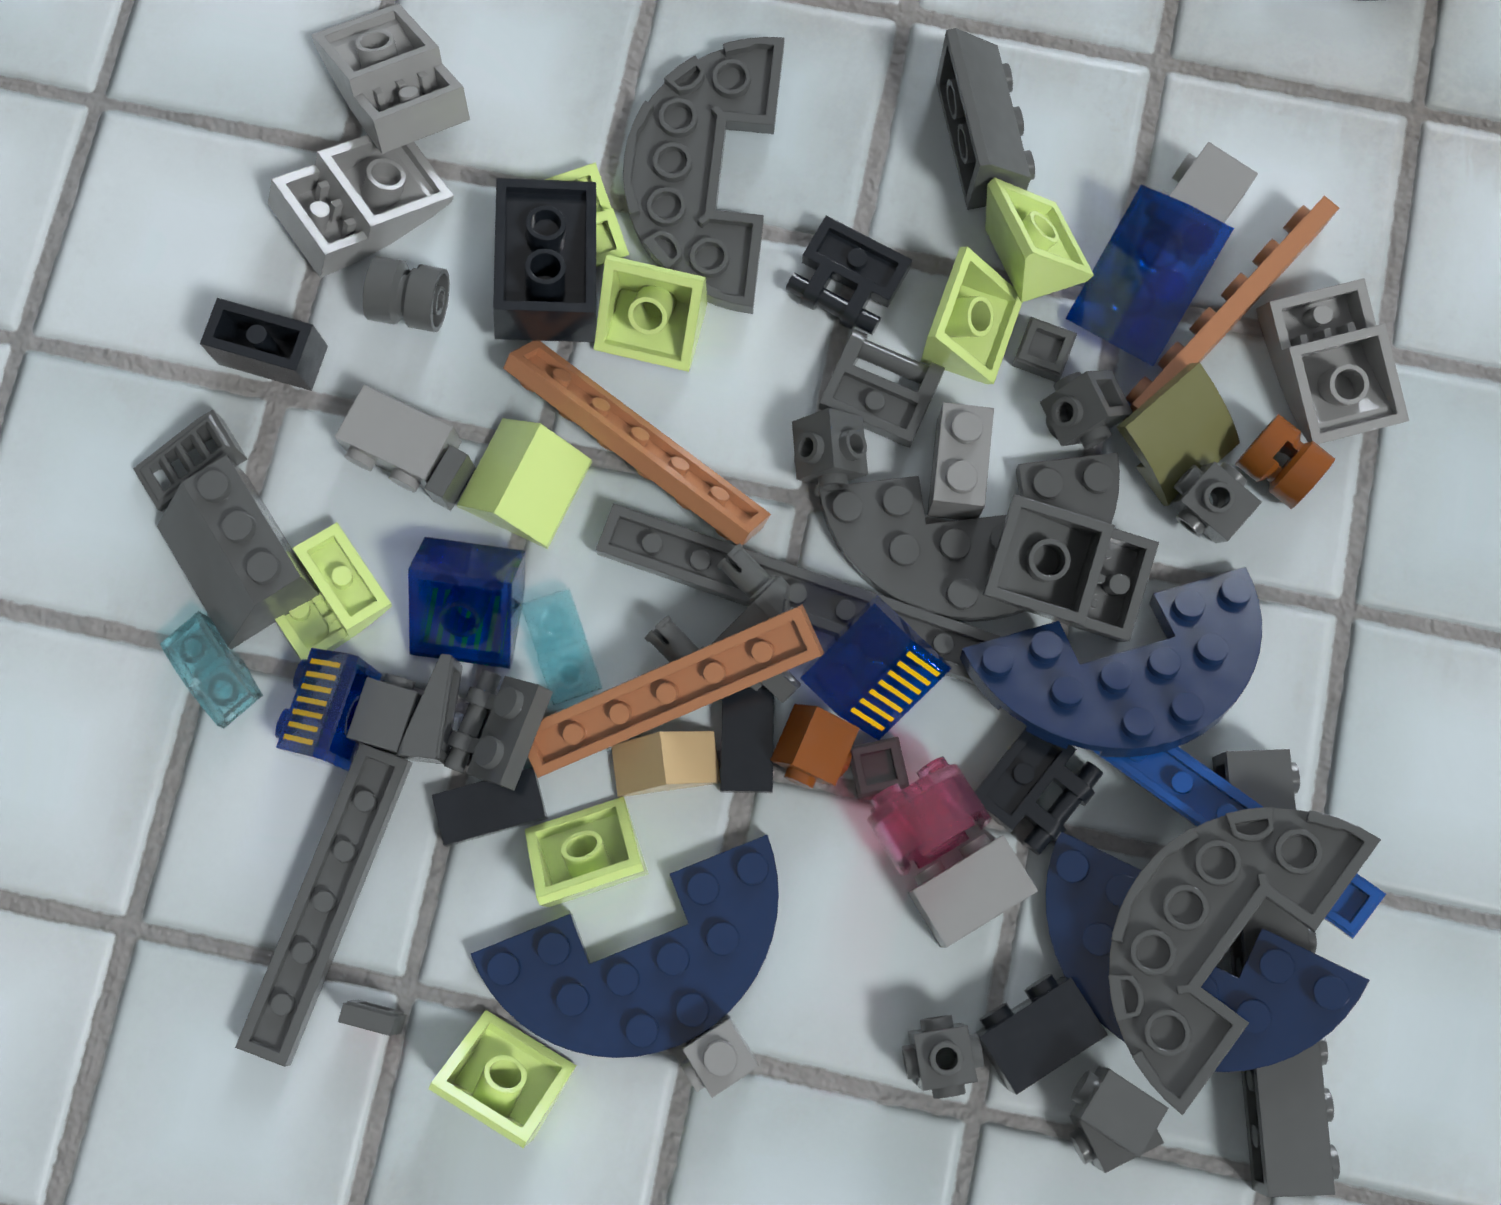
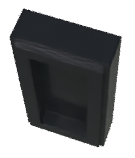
(747, 742)
(488, 808)

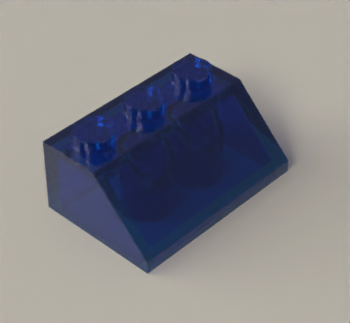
(1149, 273)

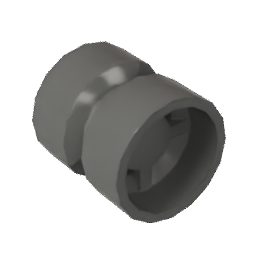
(399, 293)

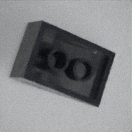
(545, 260)

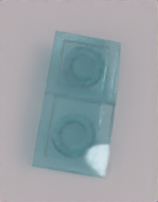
(561, 646)
(210, 671)

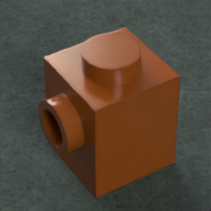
(814, 746)

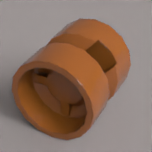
(1301, 471)

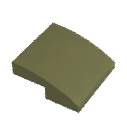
(1179, 429)

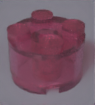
(926, 816)

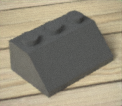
(981, 116)
(233, 552)

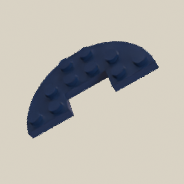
(1136, 698)
(654, 990)
(1282, 992)

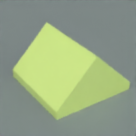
(1033, 241)
(650, 313)
(972, 320)
(525, 481)
(584, 853)
(503, 1079)

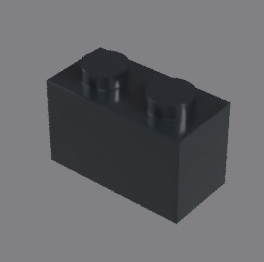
(264, 344)
(1039, 1032)

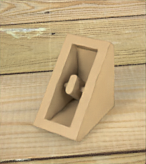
(665, 762)

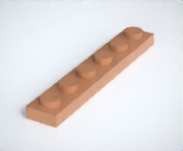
(1239, 298)
(637, 442)
(674, 690)

